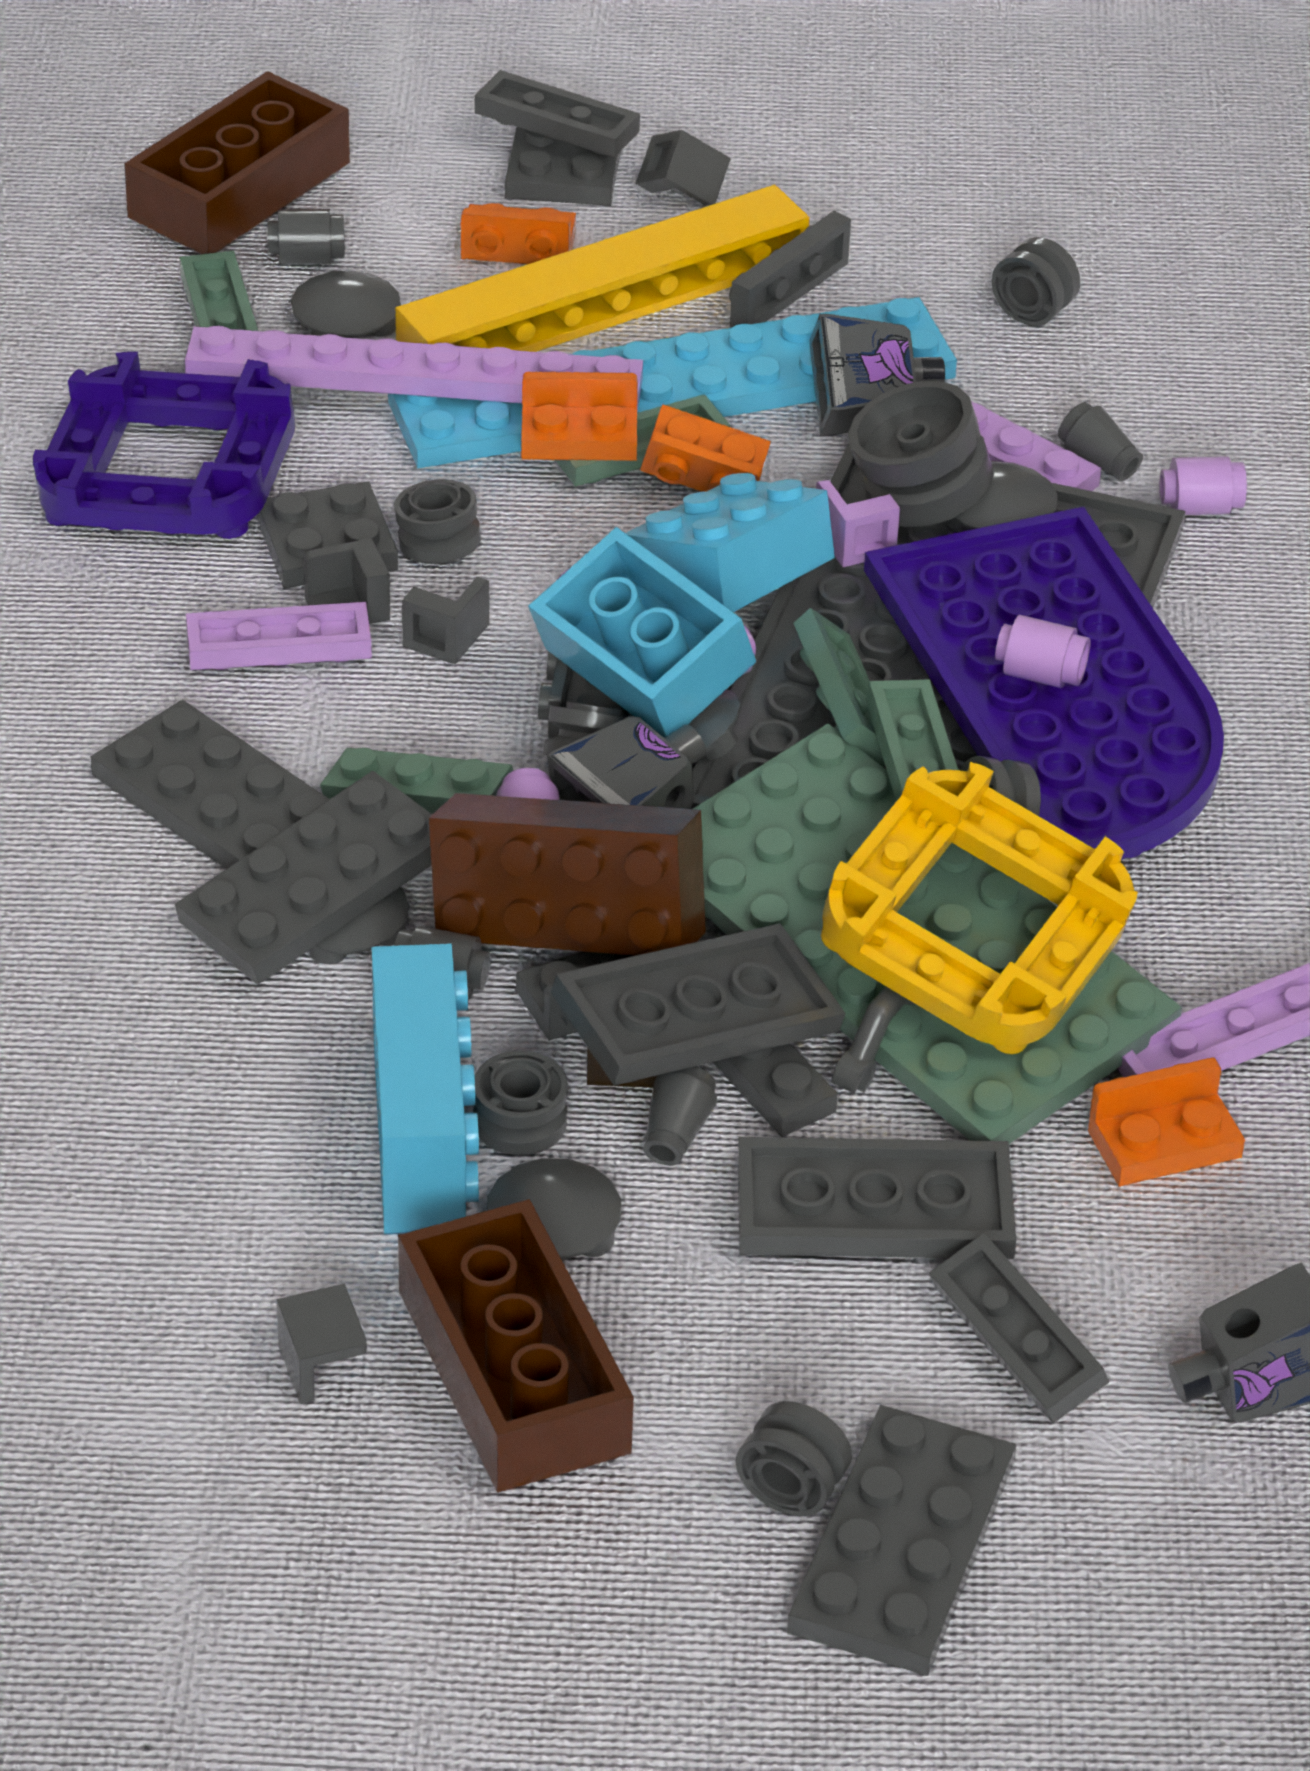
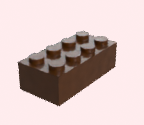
(237, 163)
(568, 873)
(515, 1345)

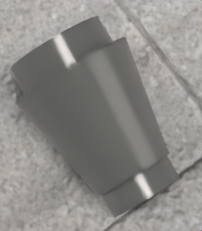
(1098, 439)
(677, 1113)

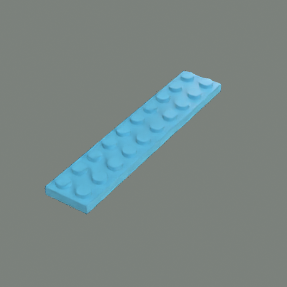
(734, 367)

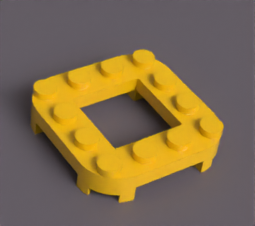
(961, 809)

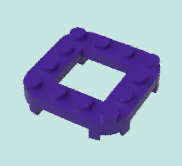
(226, 491)

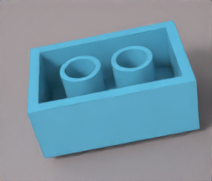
(742, 537)
(642, 633)

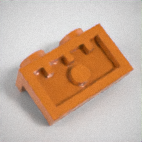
(515, 234)
(579, 416)
(700, 451)
(1163, 1122)

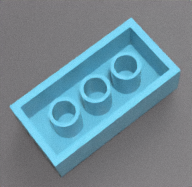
(423, 1086)

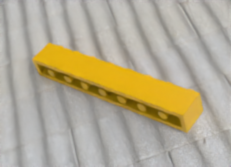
(608, 279)

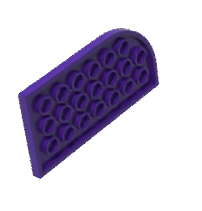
(1118, 753)

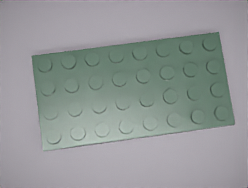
(772, 861)

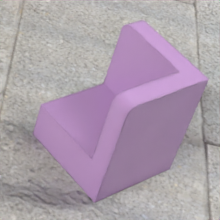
(860, 525)

